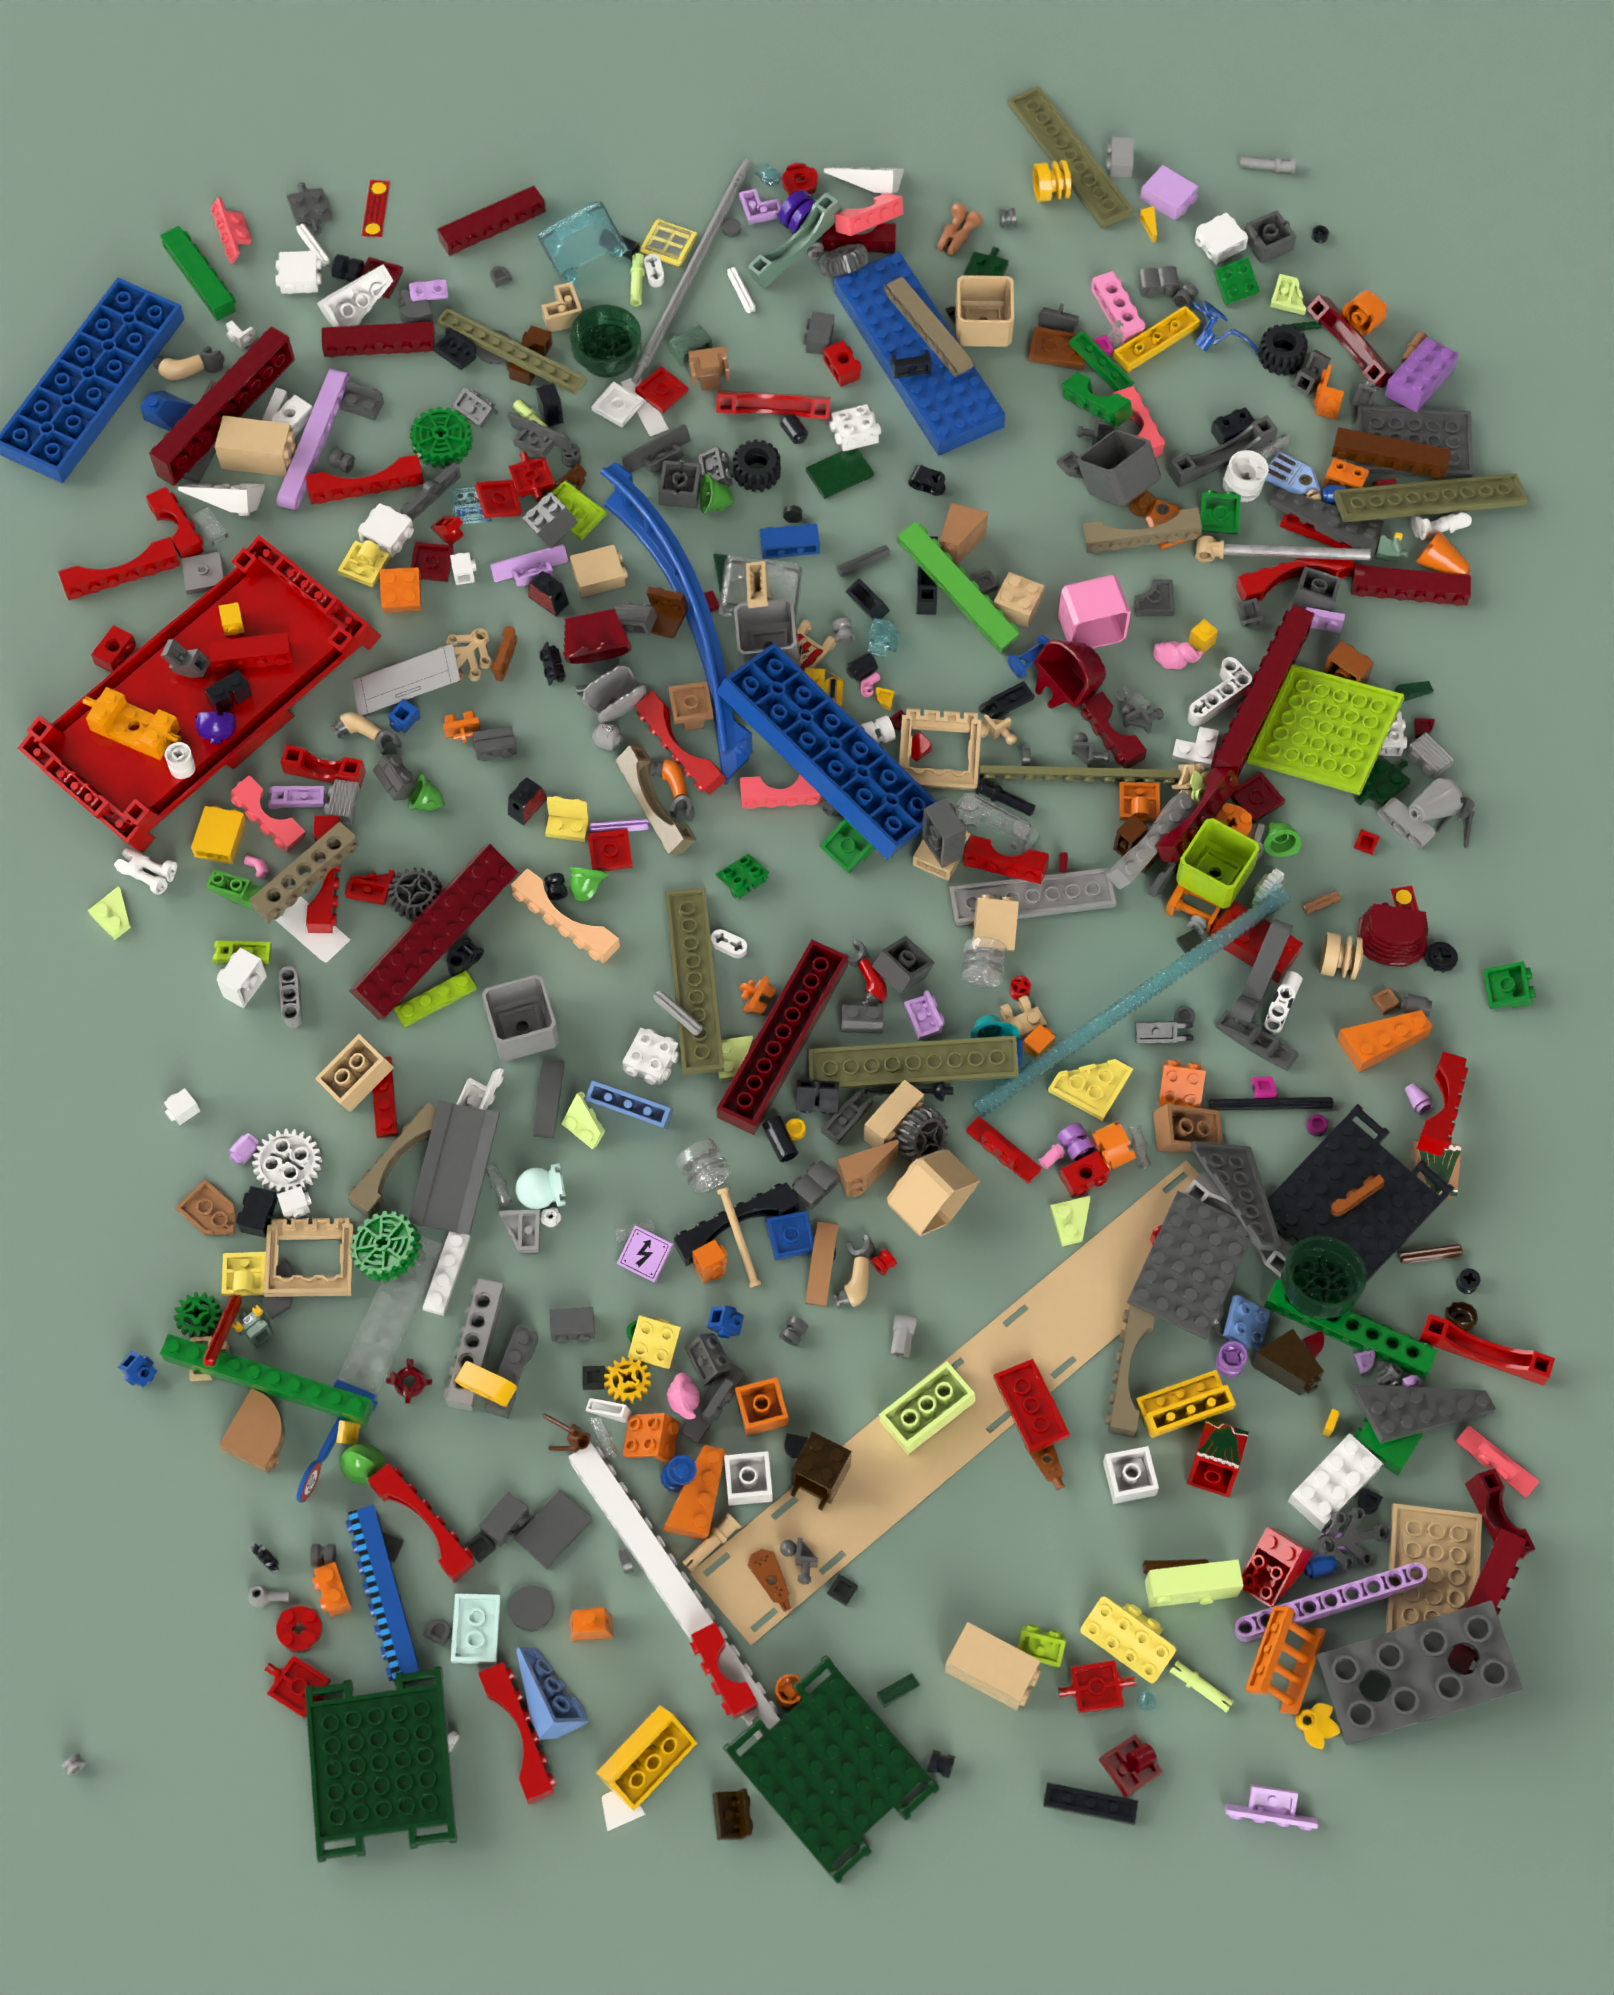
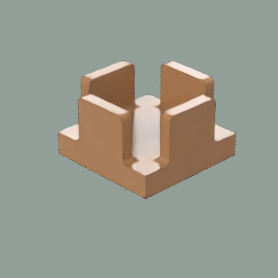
(708, 366)
(691, 705)

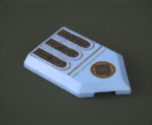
(1291, 475)

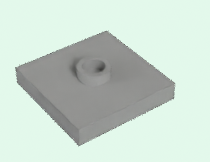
(202, 572)

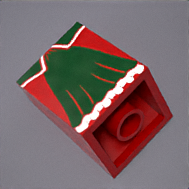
(1217, 1458)

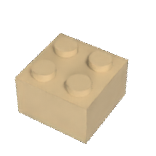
(1019, 599)

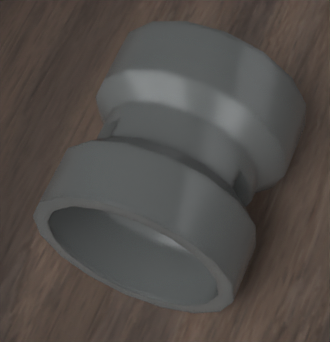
(1186, 294)
(341, 460)
(793, 1331)
(322, 1554)

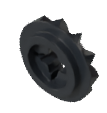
(1447, 952)
(265, 1557)

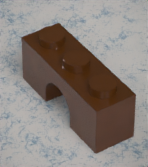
(536, 340)

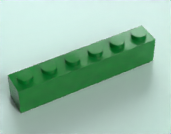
(198, 273)

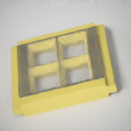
(668, 242)

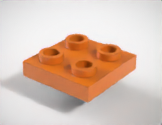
(1140, 800)

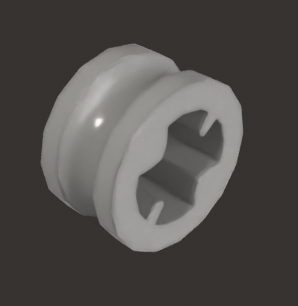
(815, 251)
(1197, 923)
(73, 1765)

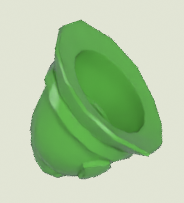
(714, 495)
(425, 796)
(1282, 840)
(585, 882)
(361, 1462)

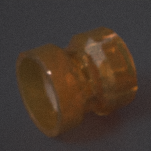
(1141, 503)

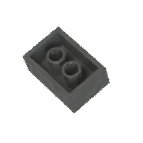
(944, 832)

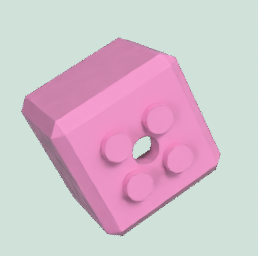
(1094, 612)

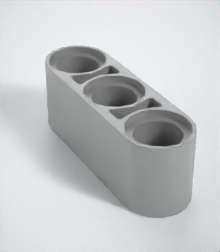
(1397, 817)
(288, 988)

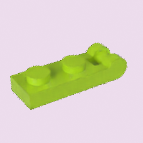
(259, 949)

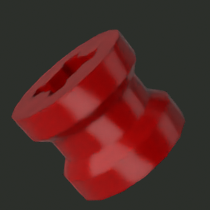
(1017, 984)
(883, 1262)

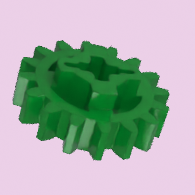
(189, 1311)

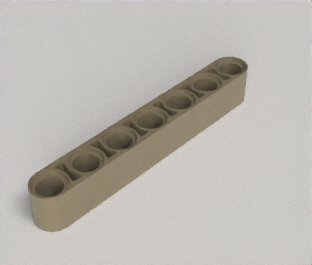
(928, 326)

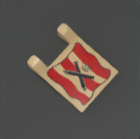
(810, 651)

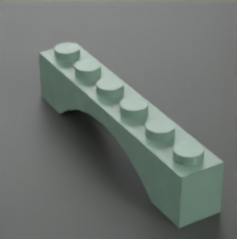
(771, 264)

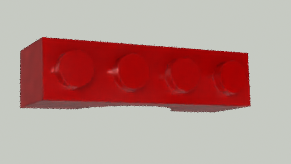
(165, 507)
(301, 763)
(1028, 866)
(736, 1696)

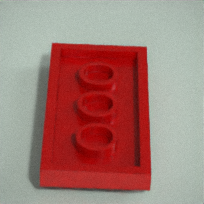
(1031, 1406)

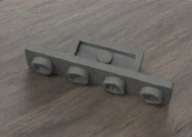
(535, 437)
(653, 453)
(712, 1403)

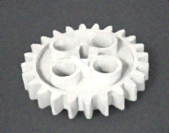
(297, 1146)

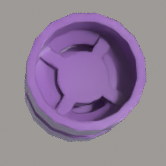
(1074, 1139)
(1231, 1359)

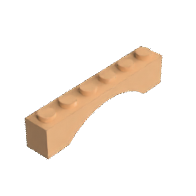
(594, 939)

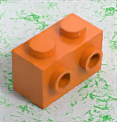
(1345, 474)
(710, 1261)
(332, 1588)

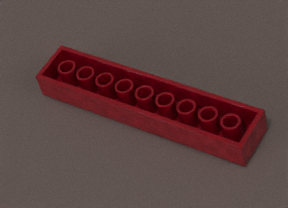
(228, 397)
(1264, 690)
(433, 932)
(782, 1037)

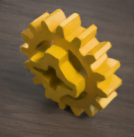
(631, 1372)

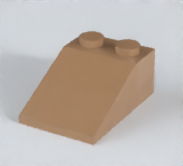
(1182, 1125)
(863, 1168)

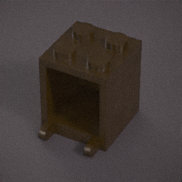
(820, 1468)

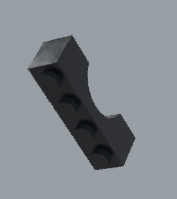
(926, 592)

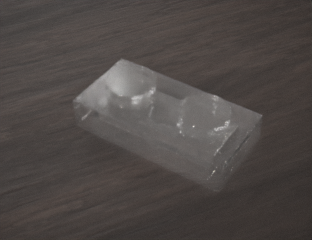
(210, 526)

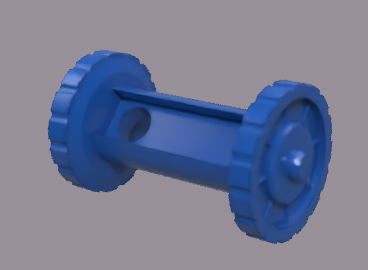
(1029, 656)
(678, 1472)

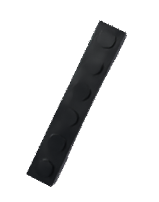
(776, 1202)

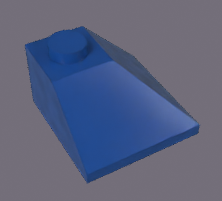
(164, 409)

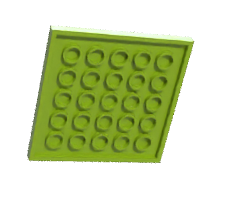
(1326, 729)

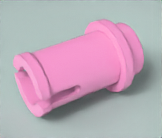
(1052, 1156)

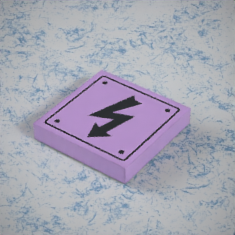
(645, 1253)

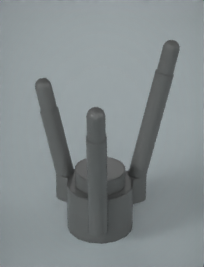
(1466, 811)

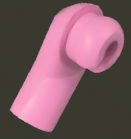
(866, 684)
(258, 864)

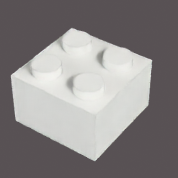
(241, 977)
(1130, 1475)
(748, 1478)

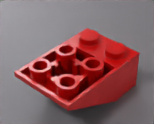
(1274, 1566)

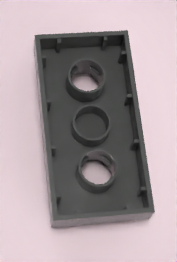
(1419, 1672)

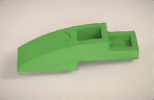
(233, 888)

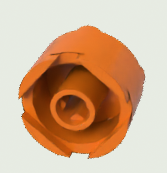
(1365, 312)
(1235, 818)
(1113, 1145)

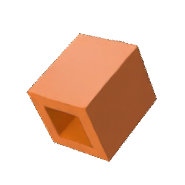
(1038, 1041)

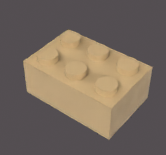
(354, 1072)
(888, 1119)

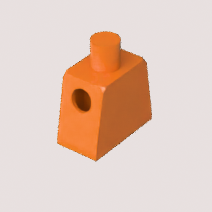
(590, 1624)

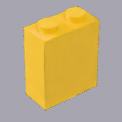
(219, 834)

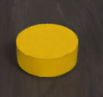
(796, 1128)

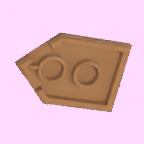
(208, 1210)

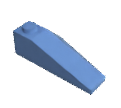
(548, 1702)

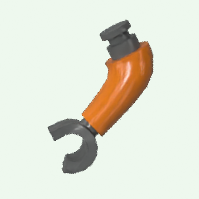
(674, 776)

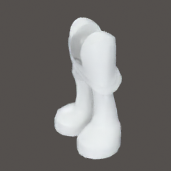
(1425, 529)
(139, 862)

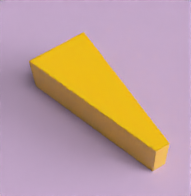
(1148, 219)

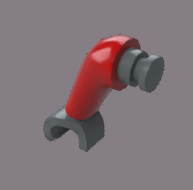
(876, 986)

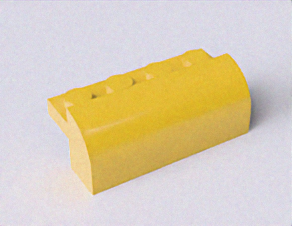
(1184, 1403)

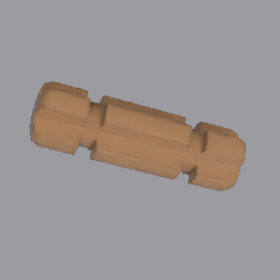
(1321, 902)

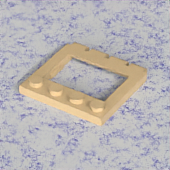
(952, 723)
(318, 1284)

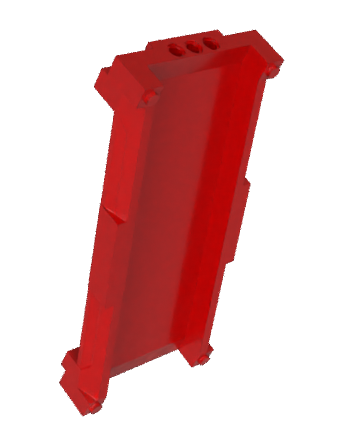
(138, 791)

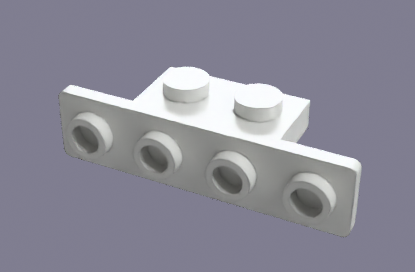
(478, 1095)

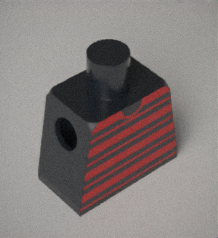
(548, 593)
(527, 797)

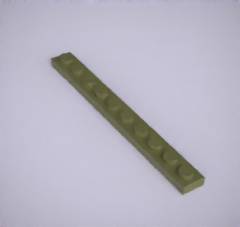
(513, 351)
(1070, 774)

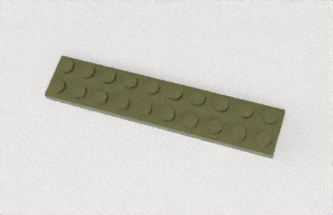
(1062, 143)
(1430, 497)
(694, 979)
(916, 1062)

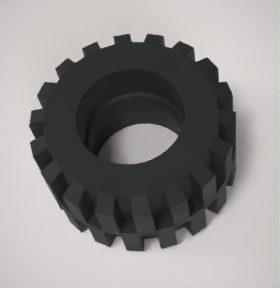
(1280, 361)
(756, 477)

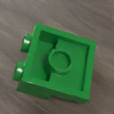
(1220, 512)
(847, 846)
(1509, 985)

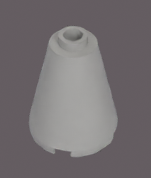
(1437, 801)

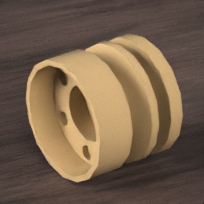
(1341, 956)

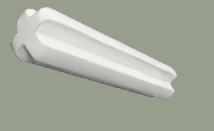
(312, 243)
(741, 290)

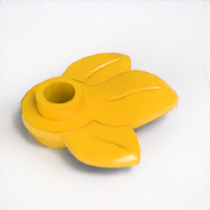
(1320, 1726)

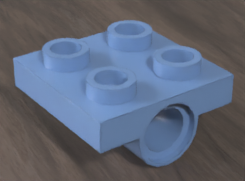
(1246, 1323)

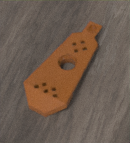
(1045, 1467)
(767, 1570)

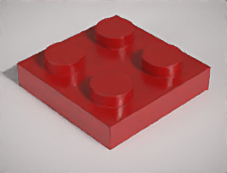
(661, 390)
(498, 499)
(610, 850)

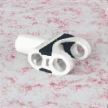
(1283, 1001)

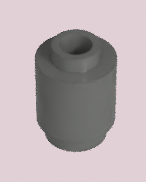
(1415, 1003)

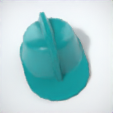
(993, 1027)

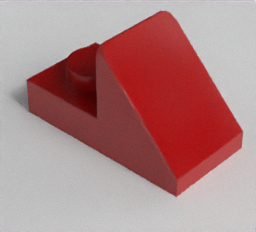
(448, 529)

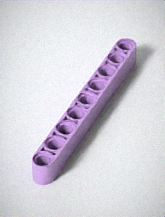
(313, 439)
(1339, 1595)

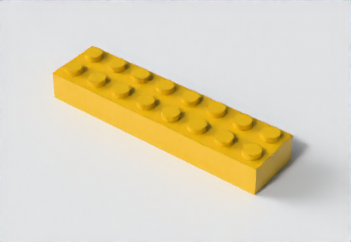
(1156, 339)

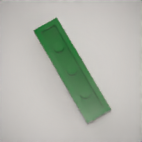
(1100, 362)

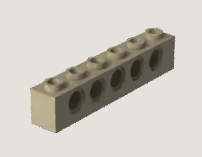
(306, 862)

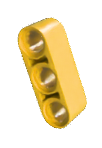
(486, 1384)

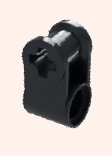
(926, 479)
(466, 954)

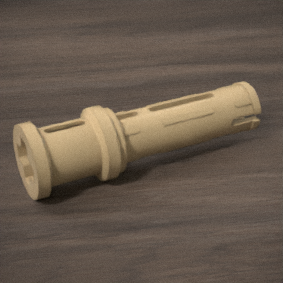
(718, 1536)

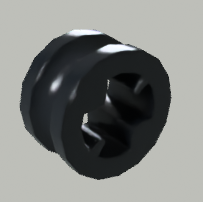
(1320, 229)

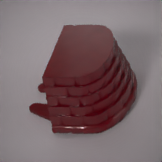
(594, 637)
(1070, 671)
(1393, 934)

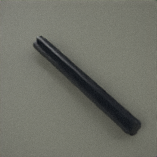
(1271, 1103)

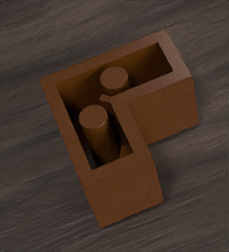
(1129, 835)

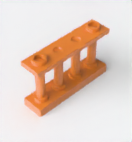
(1176, 903)
(1268, 1655)

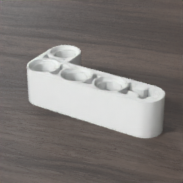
(1202, 710)

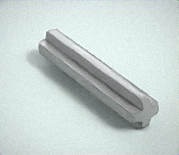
(678, 1013)

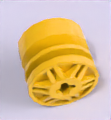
(1054, 180)

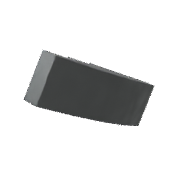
(1257, 1041)
(548, 1099)

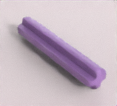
(631, 825)

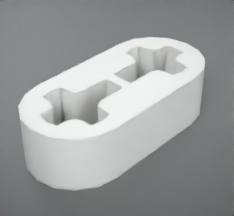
(658, 270)
(729, 943)

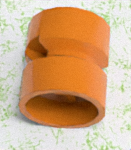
(784, 1693)

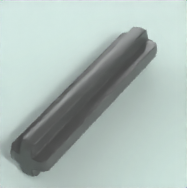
(863, 560)

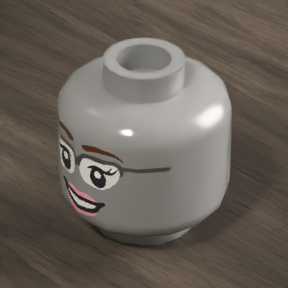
(607, 736)

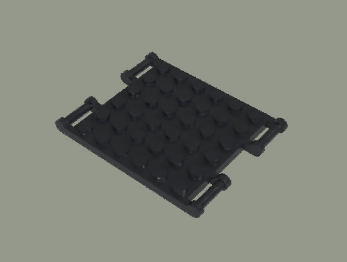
(1343, 1163)

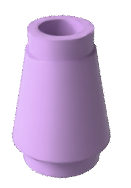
(1419, 1100)

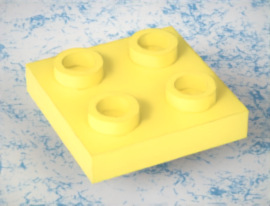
(363, 563)
(243, 1274)
(654, 1341)

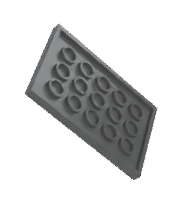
(1428, 426)
(1190, 1265)

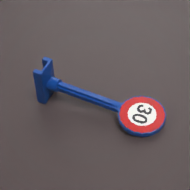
(313, 1471)

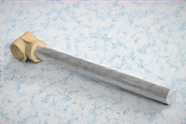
(1208, 549)

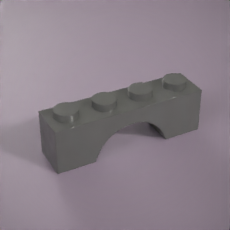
(515, 1359)

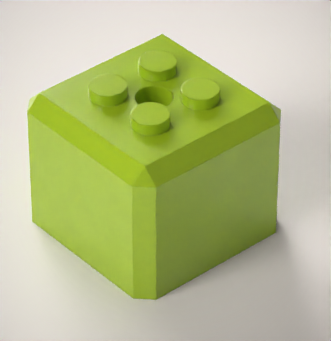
(1221, 850)

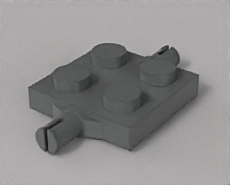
(309, 207)

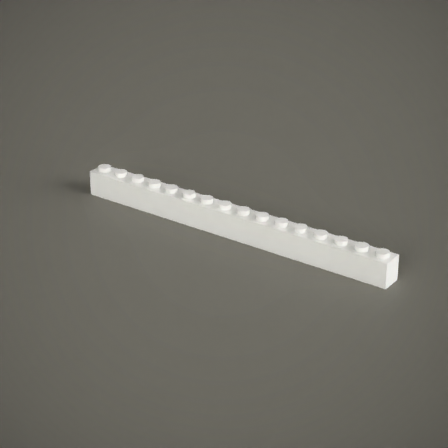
(662, 1570)

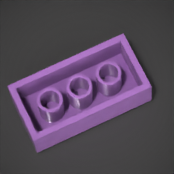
(1421, 374)

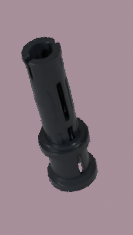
(996, 793)

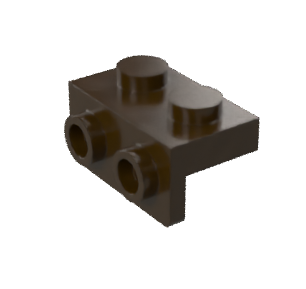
(732, 1815)

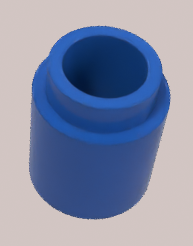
(1327, 494)
(1320, 1566)

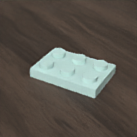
(475, 1628)

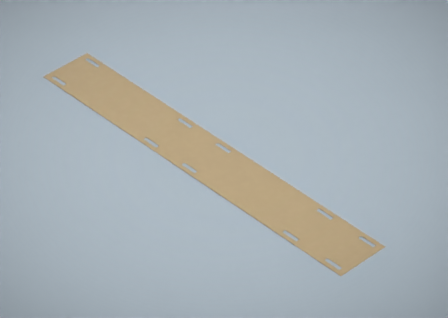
(1067, 1315)

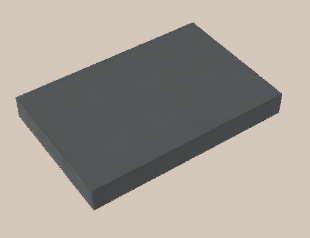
(553, 1529)

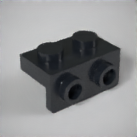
(456, 349)

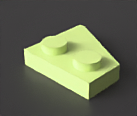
(1288, 295)
(111, 914)
(734, 1052)
(583, 1122)
(1070, 1219)

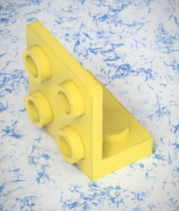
(567, 819)

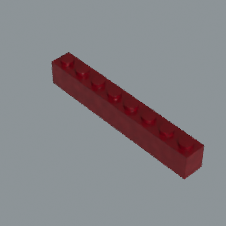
(1491, 1586)

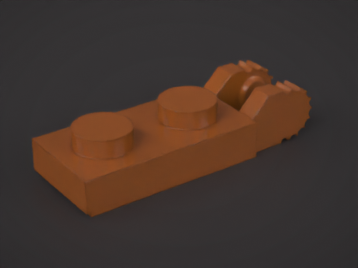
(504, 653)
(1356, 1196)

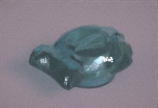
(769, 175)

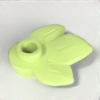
(1198, 786)

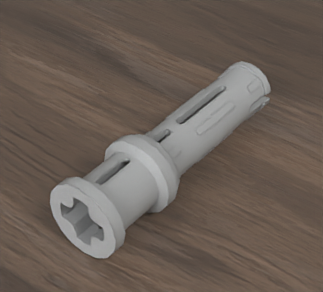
(1276, 164)

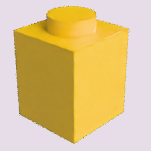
(231, 619)
(1203, 636)

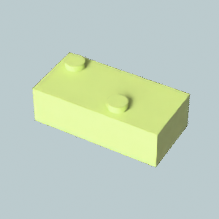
(927, 1408)
(1194, 1583)

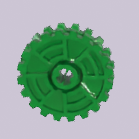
(441, 437)
(385, 1246)

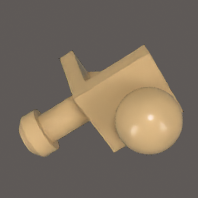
(997, 728)
(1186, 772)

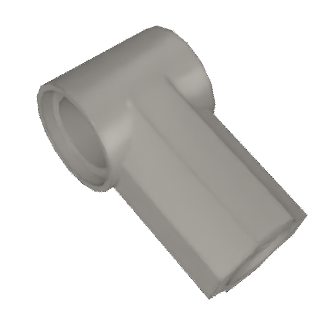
(1259, 833)
(903, 1331)

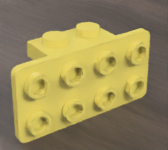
(1129, 1637)

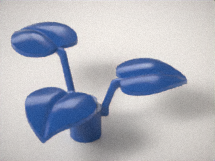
(1207, 336)

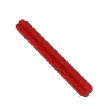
(222, 1330)

